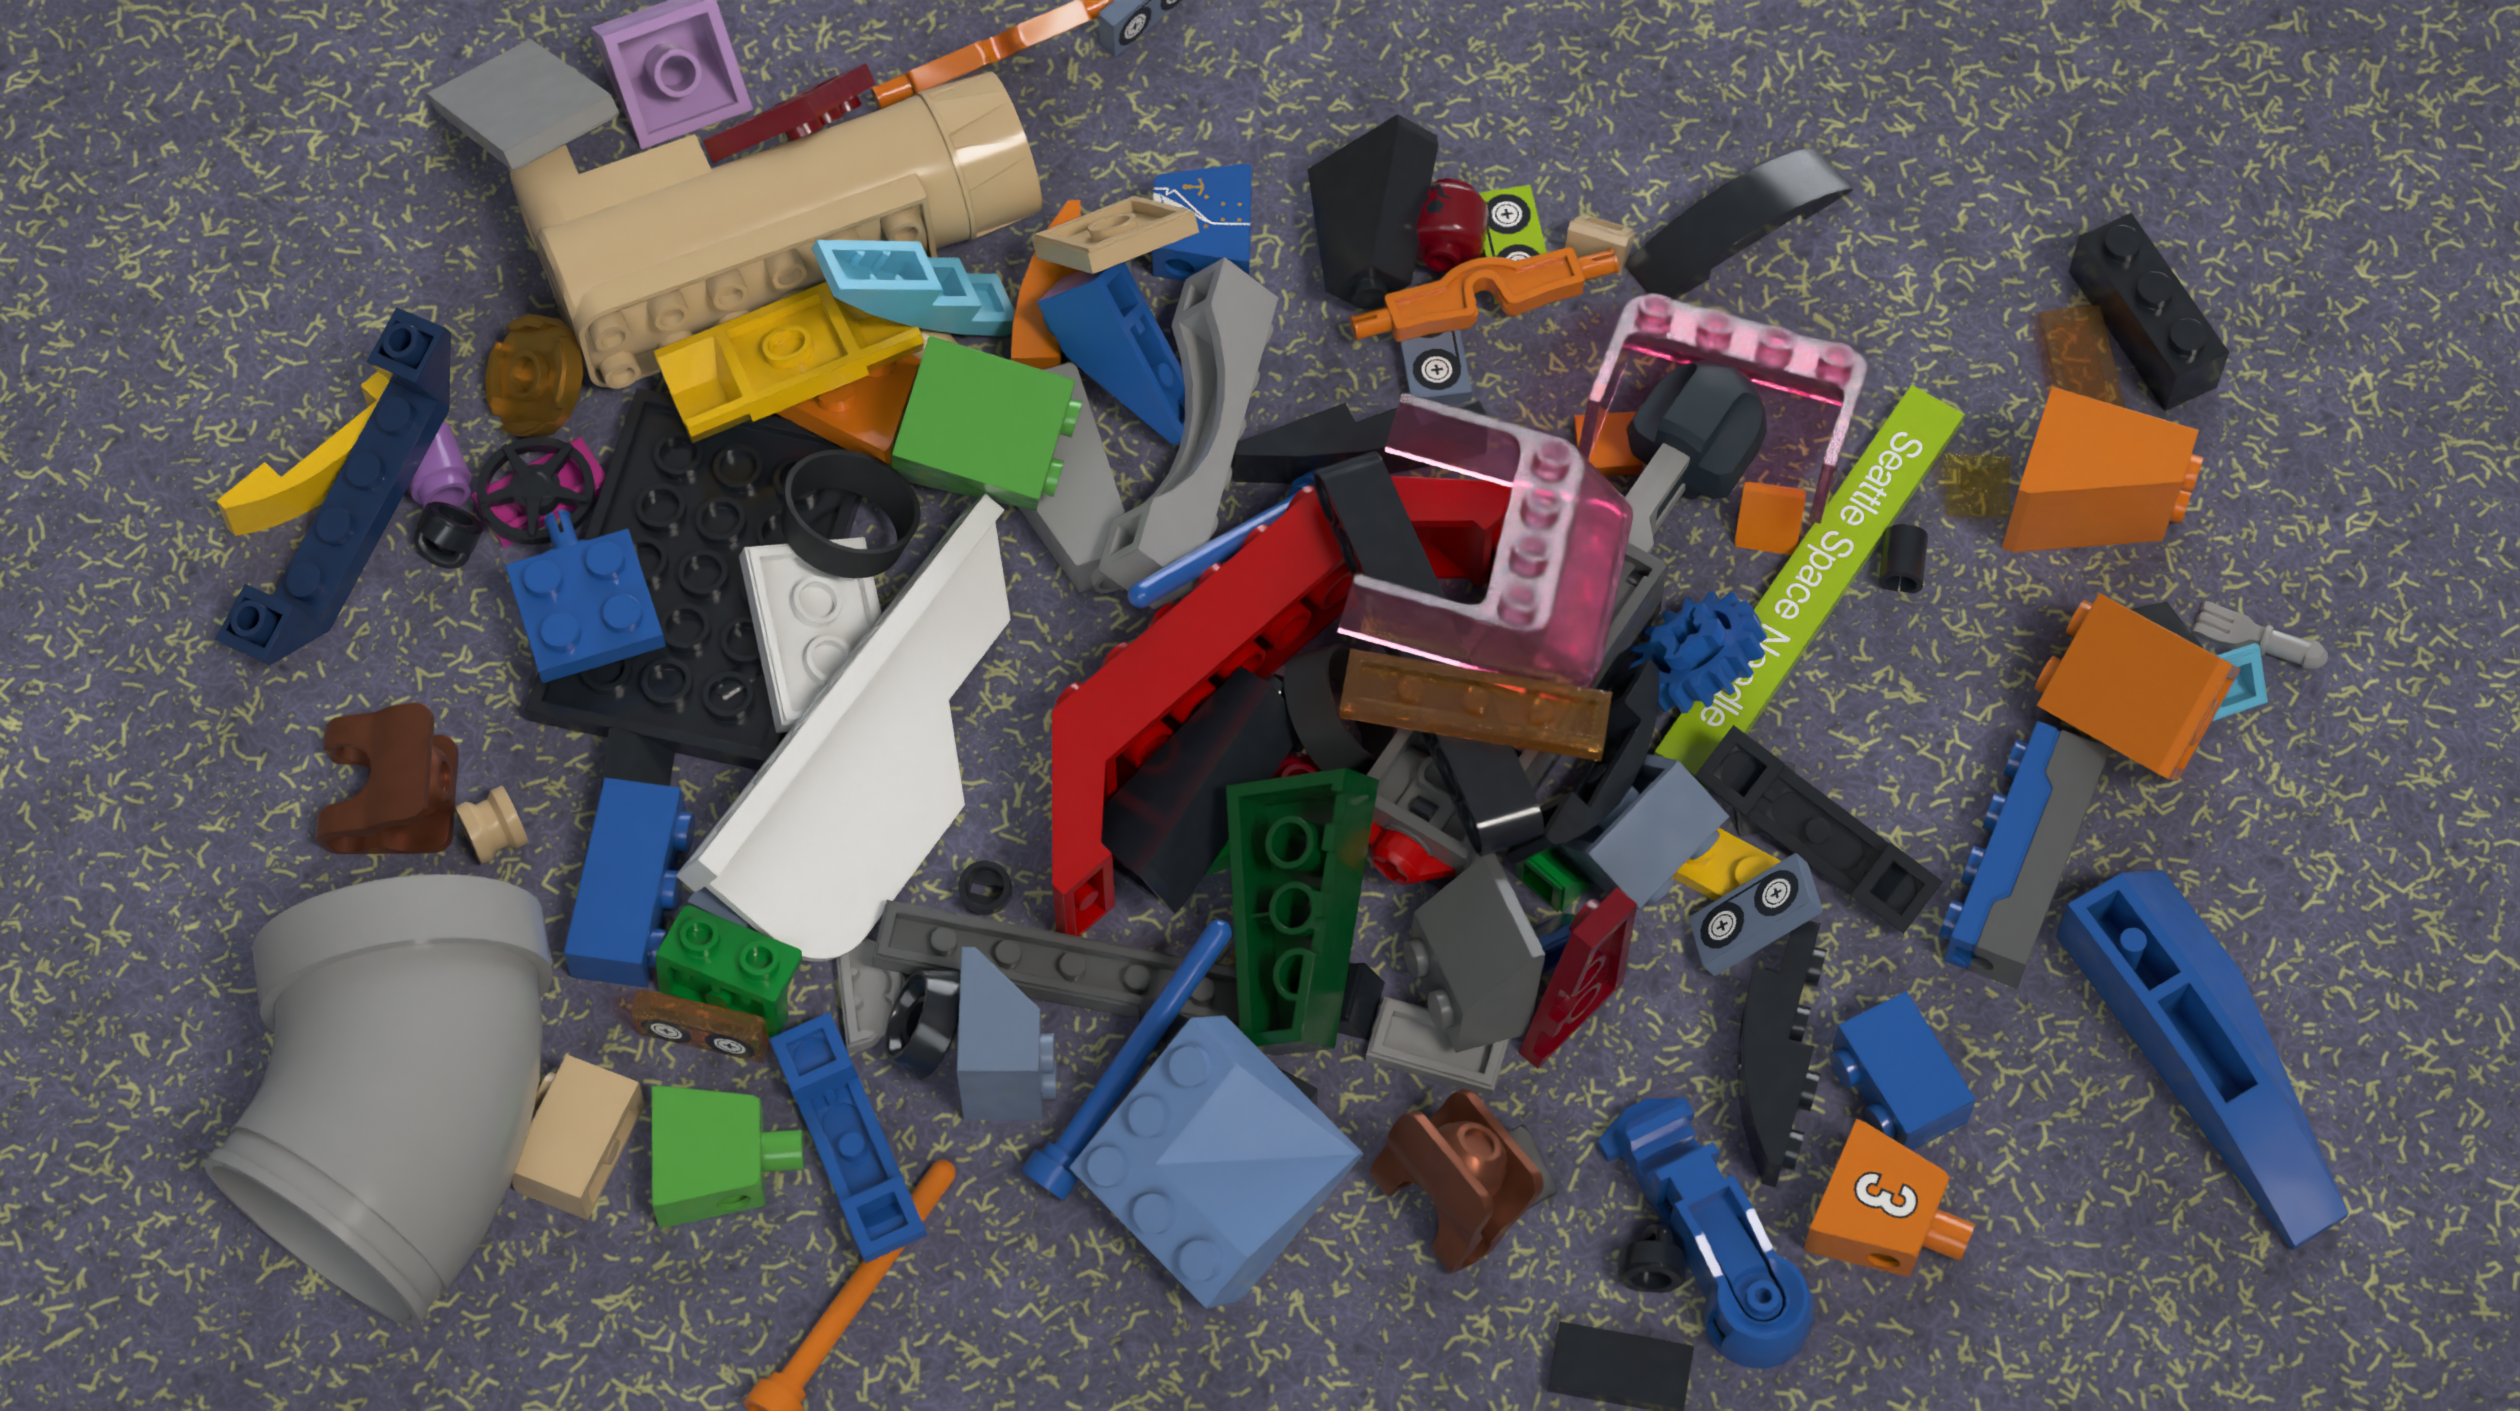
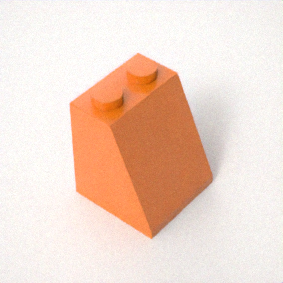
(2101, 477)
(2135, 686)

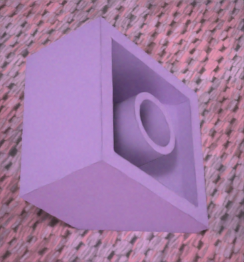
(672, 69)

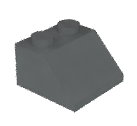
(1476, 958)

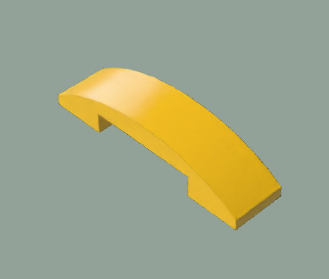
(269, 500)

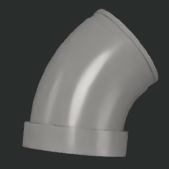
(392, 1080)

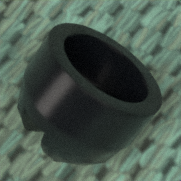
(986, 874)

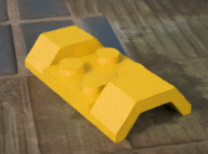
(777, 359)

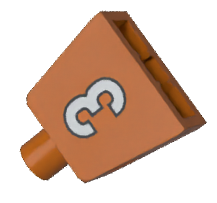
(1885, 1207)

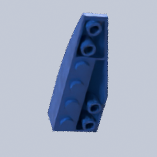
(2205, 1040)

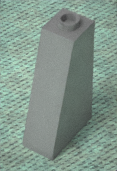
(1085, 500)

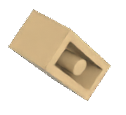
(577, 1135)

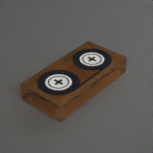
(700, 1025)

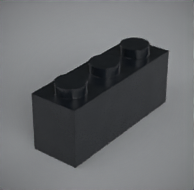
(2148, 311)

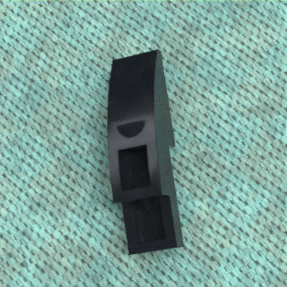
(1774, 1059)

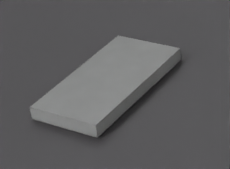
(523, 104)

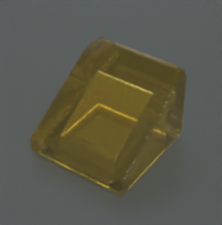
(1976, 484)

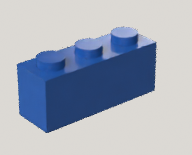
(628, 882)

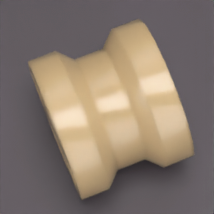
(491, 824)

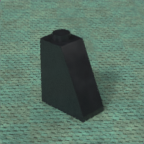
(1370, 209)

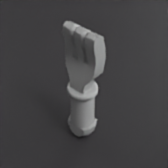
(2239, 630)

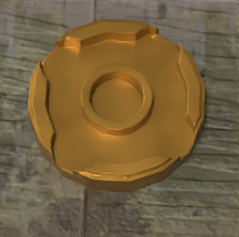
(534, 376)

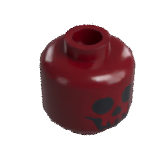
(1451, 225)

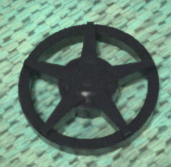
(534, 488)

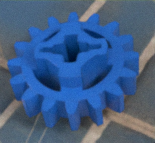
(1702, 649)

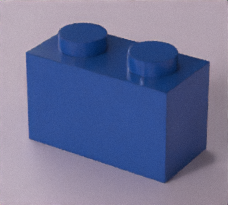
(1901, 1073)

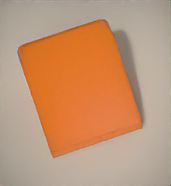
(1769, 517)

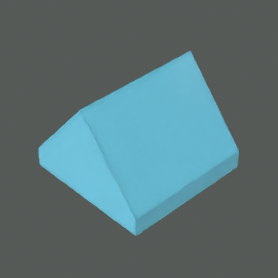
(2249, 686)

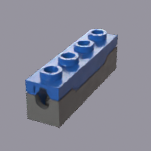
(2025, 854)

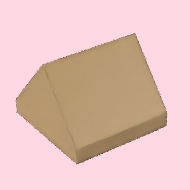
(1594, 235)

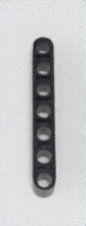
(1382, 544)

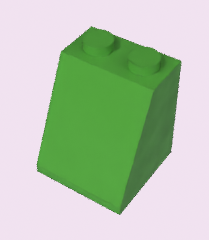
(984, 426)

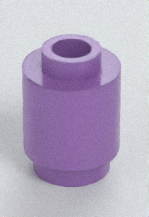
(442, 473)

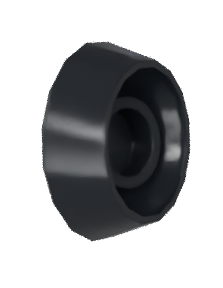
(923, 1021)

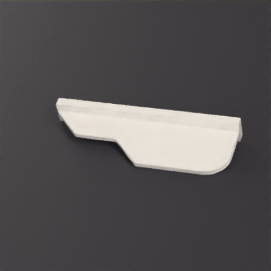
(869, 764)

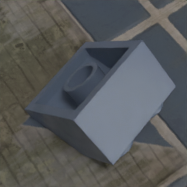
(1648, 833)
(1002, 1053)

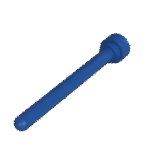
(1216, 551)
(1052, 1164)

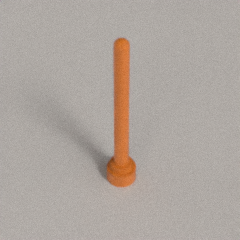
(785, 1389)

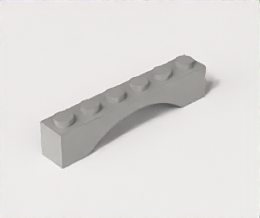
(1220, 340)

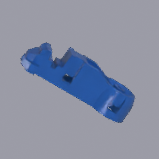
(1717, 1233)

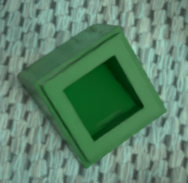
(1552, 879)

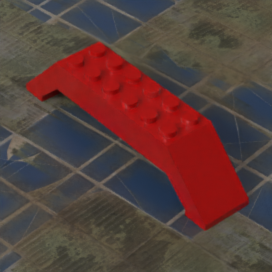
(1241, 613)

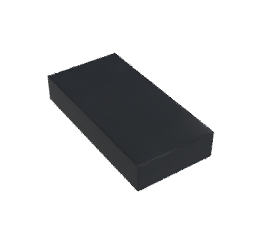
(1620, 1368)

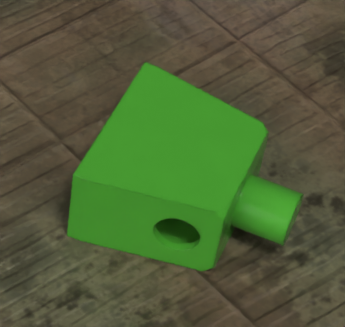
(713, 1154)

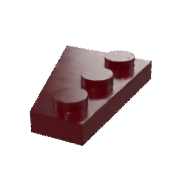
(796, 115)
(1585, 975)

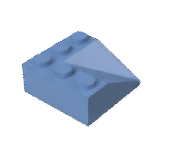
(1215, 1160)

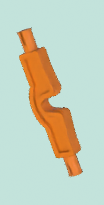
(988, 51)
(1515, 285)

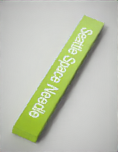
(1823, 569)

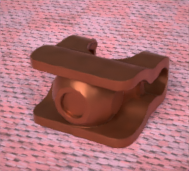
(409, 788)
(1467, 1169)

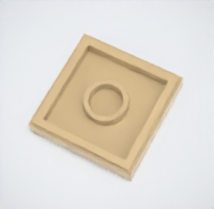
(1114, 234)

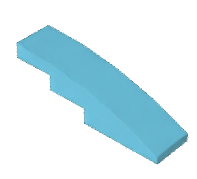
(916, 290)

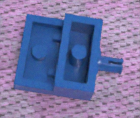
(584, 601)

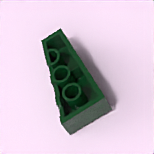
(1295, 902)

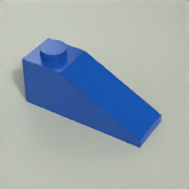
(1119, 344)

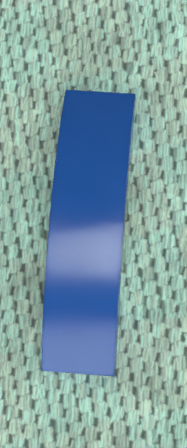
(848, 1137)

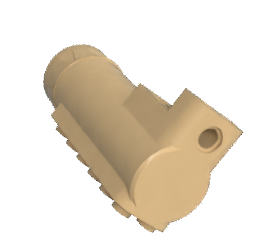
(680, 247)

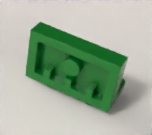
(727, 967)

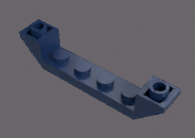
(361, 501)

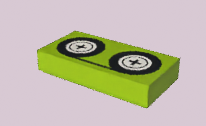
(1512, 225)

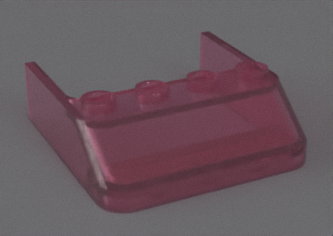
(1760, 351)
(1552, 564)

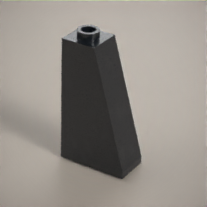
(1173, 810)

